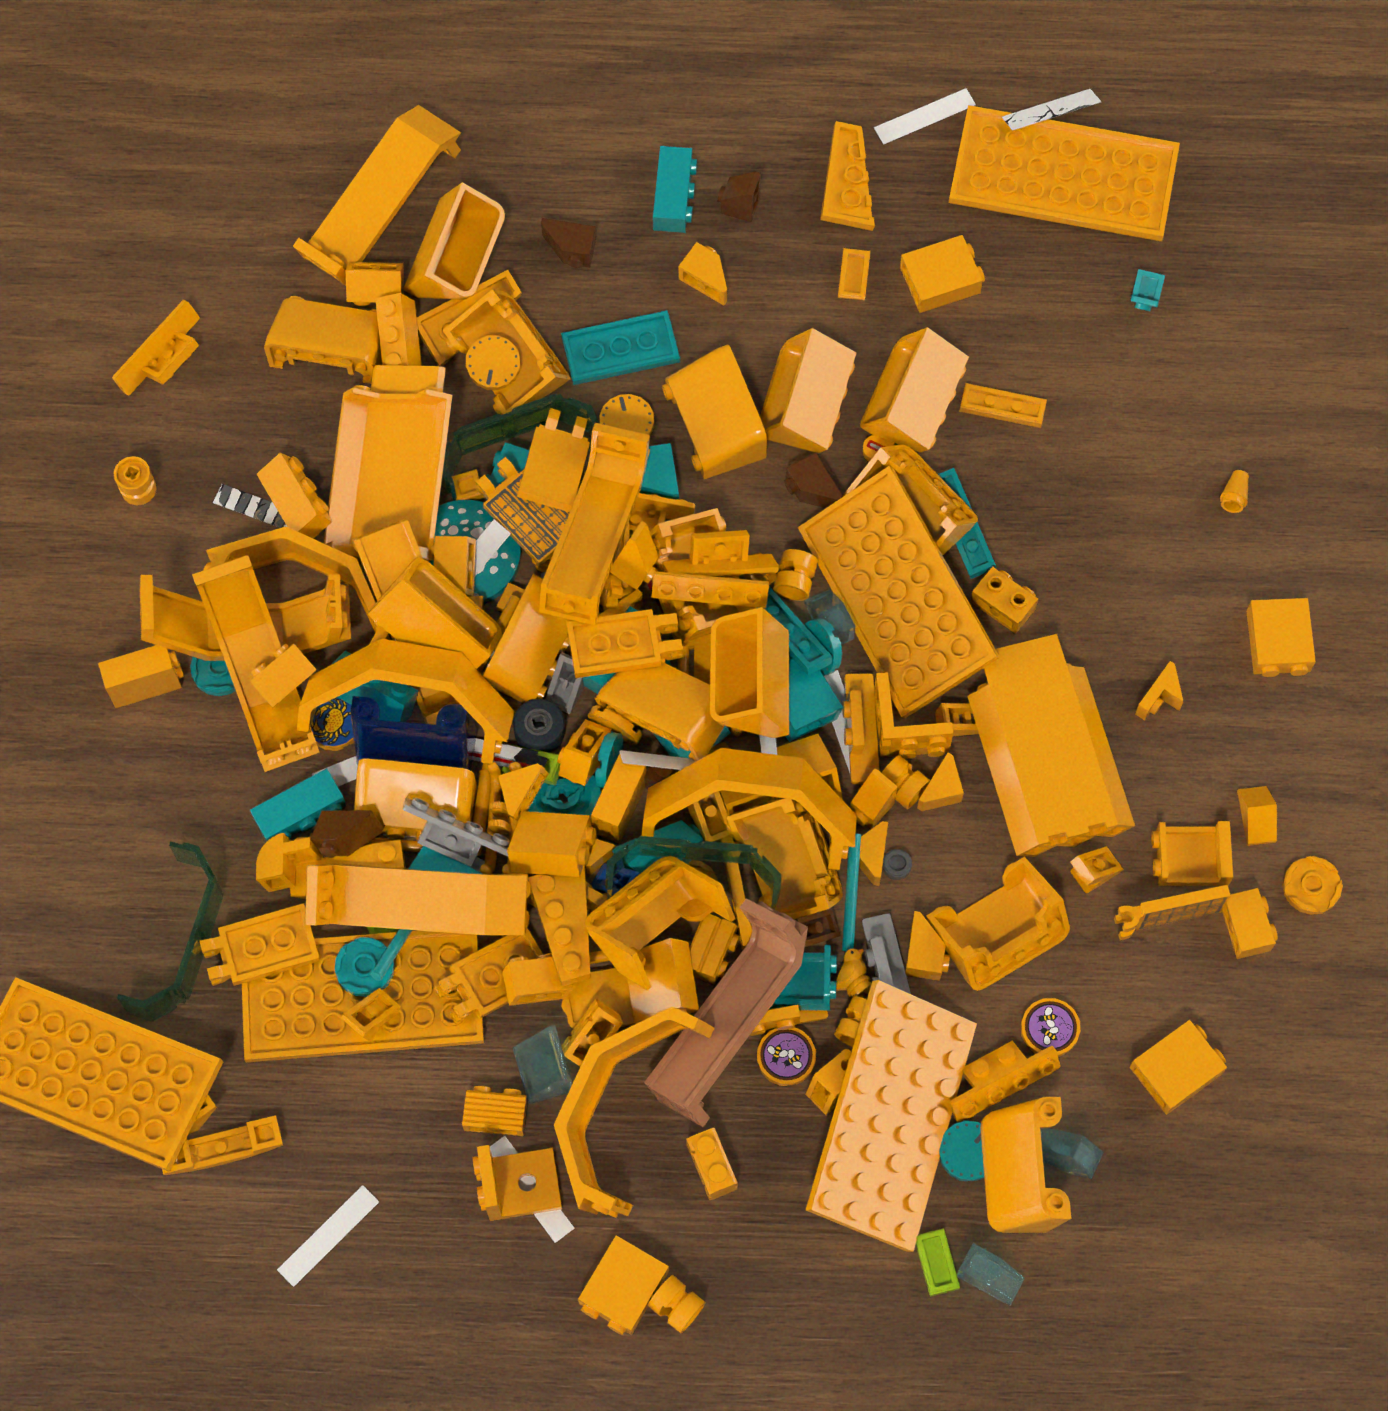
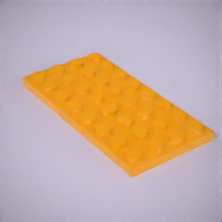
(1065, 174)
(898, 592)
(302, 1007)
(100, 1074)
(891, 1116)

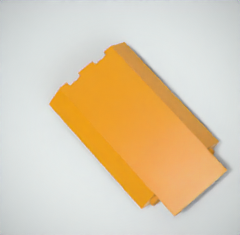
(389, 456)
(1047, 749)

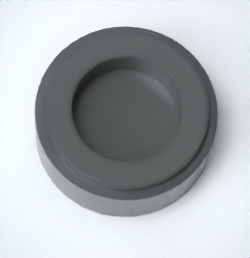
(897, 864)

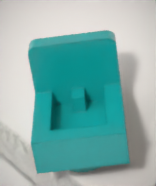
(1147, 290)

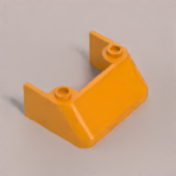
(649, 907)

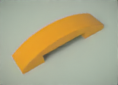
(228, 1146)

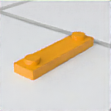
(737, 897)

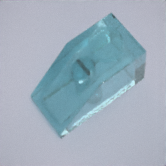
(832, 609)
(1070, 1152)
(990, 1274)

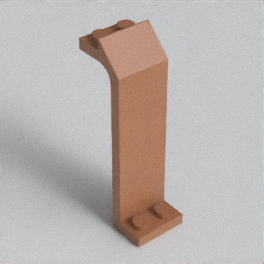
(733, 1011)

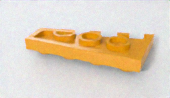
(846, 185)
(434, 321)
(563, 915)

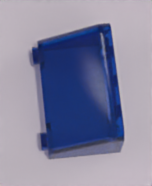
(444, 744)

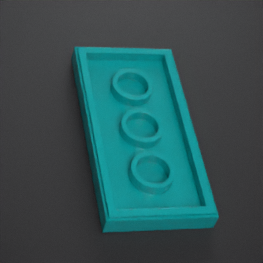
(620, 347)

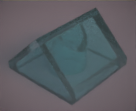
(543, 1066)

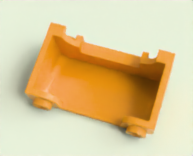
(501, 315)
(324, 336)
(717, 413)
(939, 506)
(673, 543)
(665, 704)
(796, 849)
(1003, 927)
(1016, 1170)

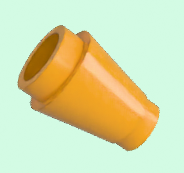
(1235, 493)

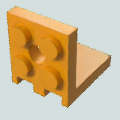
(906, 740)
(500, 1183)

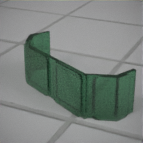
(509, 425)
(706, 851)
(167, 999)

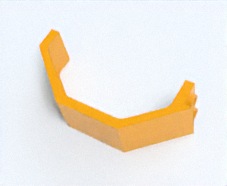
(289, 544)
(185, 627)
(246, 641)
(415, 667)
(757, 775)
(587, 1092)

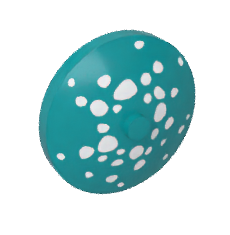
(471, 520)

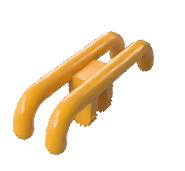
(498, 818)

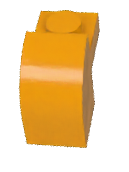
(279, 859)

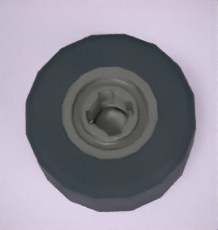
(538, 736)

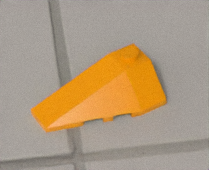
(382, 854)

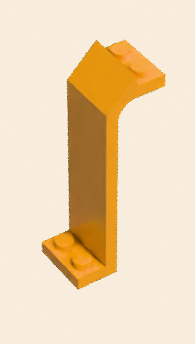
(378, 191)
(595, 524)
(385, 557)
(417, 899)

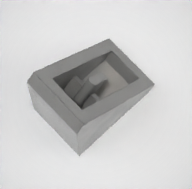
(564, 687)

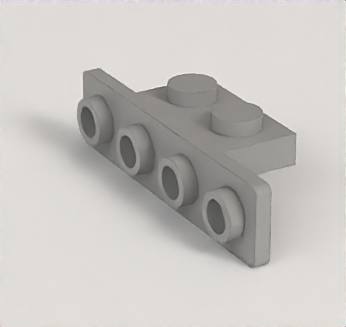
(452, 836)
(884, 952)

